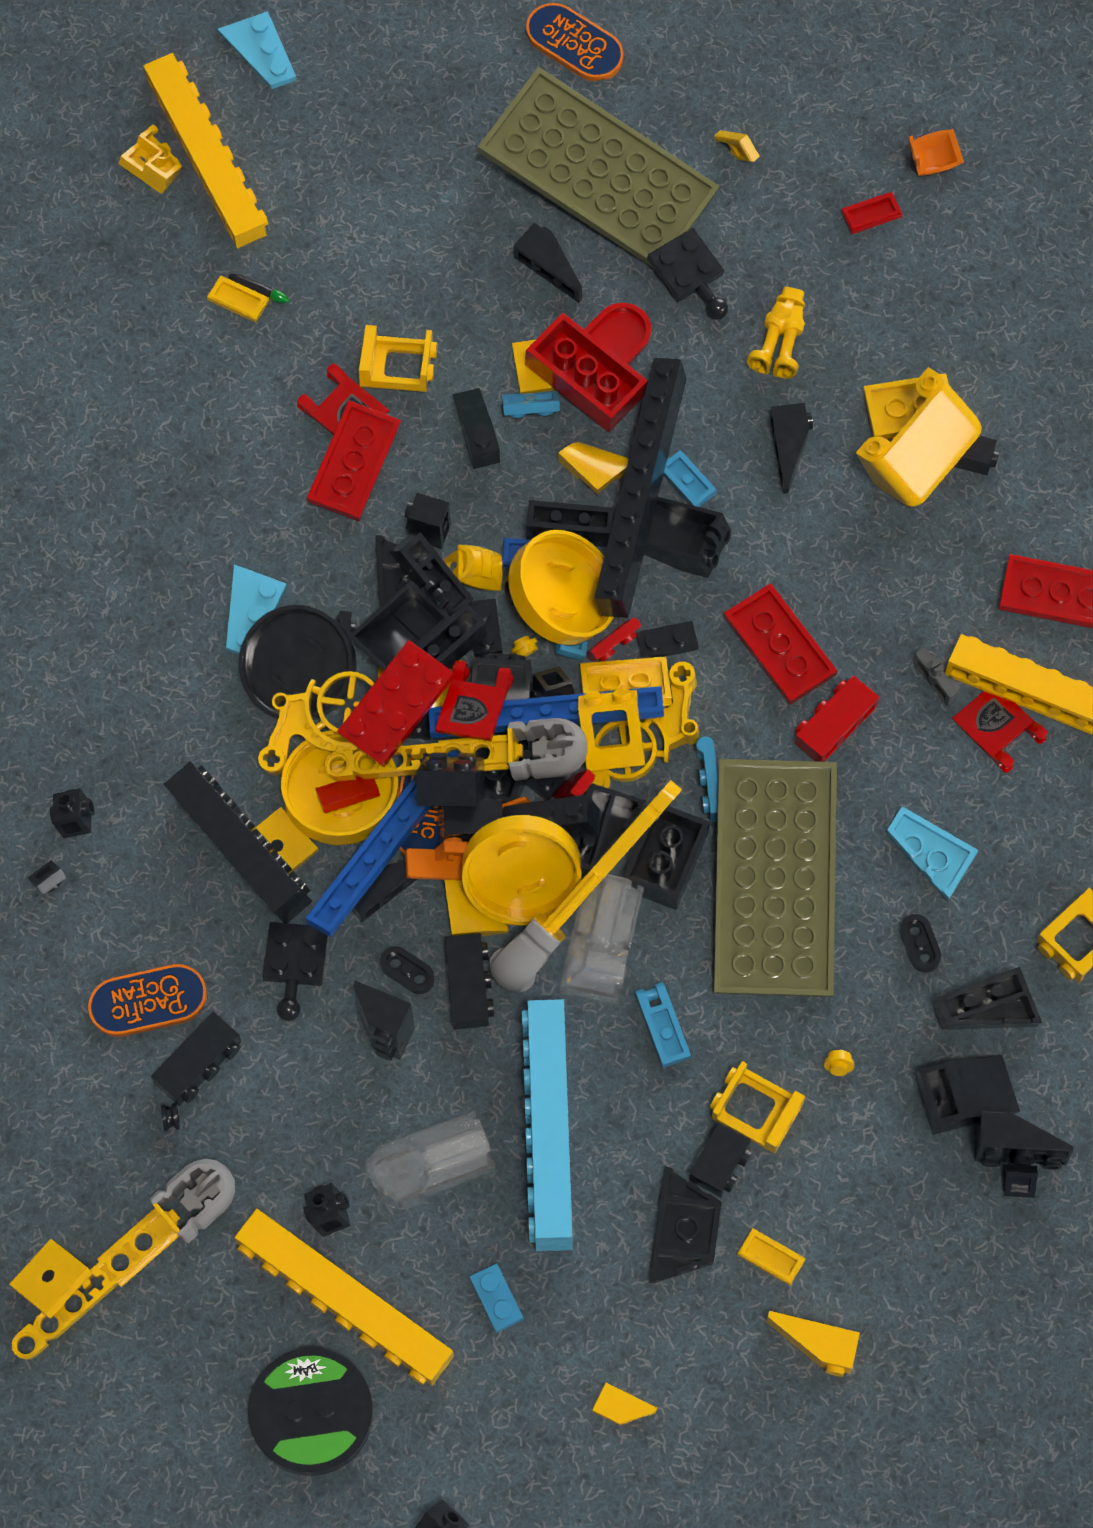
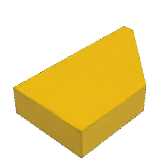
(740, 145)
(621, 1406)

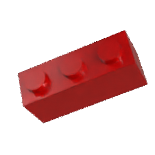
(836, 719)

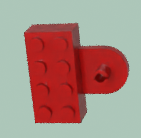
(594, 362)

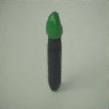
(274, 295)

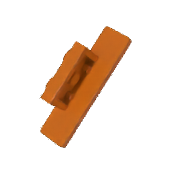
(437, 863)

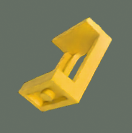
(374, 357)
(617, 755)
(1051, 949)
(779, 1120)

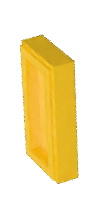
(238, 299)
(771, 1257)

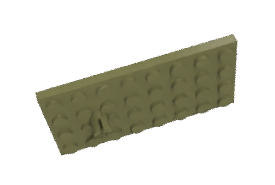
(596, 166)
(775, 878)

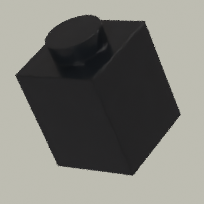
(979, 456)

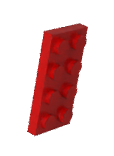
(353, 460)
(1048, 590)
(780, 644)
(396, 703)

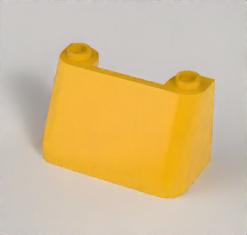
(925, 446)

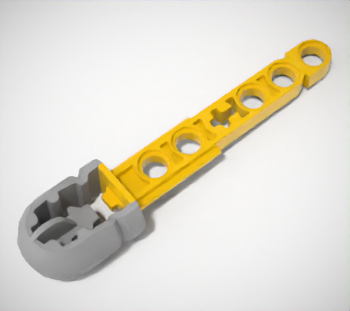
(565, 742)
(528, 952)
(213, 1181)

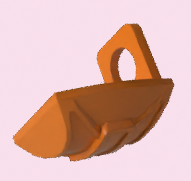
(935, 152)

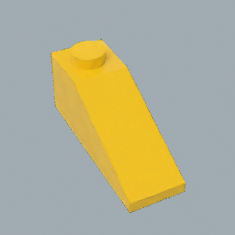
(824, 1344)

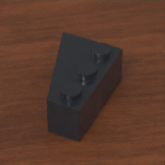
(616, 815)
(990, 1003)

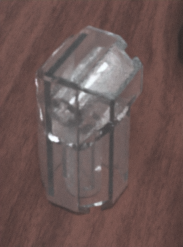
(602, 941)
(430, 1162)

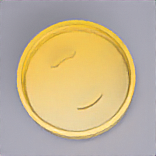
(556, 586)
(344, 826)
(520, 868)

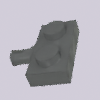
(933, 672)

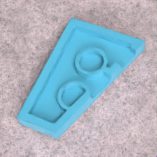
(261, 48)
(250, 600)
(932, 850)

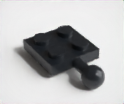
(689, 267)
(294, 957)

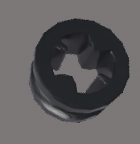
(170, 1117)

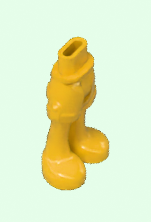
(784, 320)

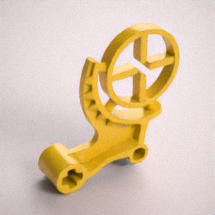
(296, 719)
(673, 726)

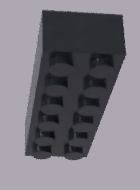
(234, 837)

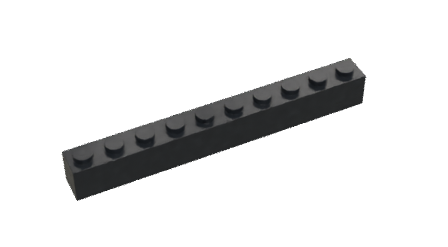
(640, 488)

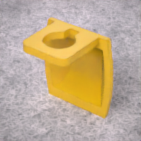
(477, 567)

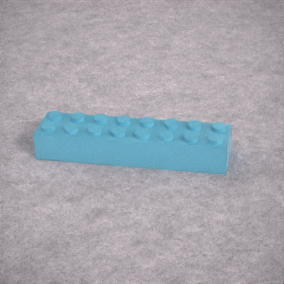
(550, 1131)

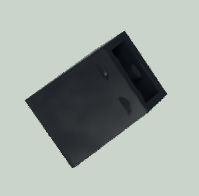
(963, 1088)
(1011, 1139)

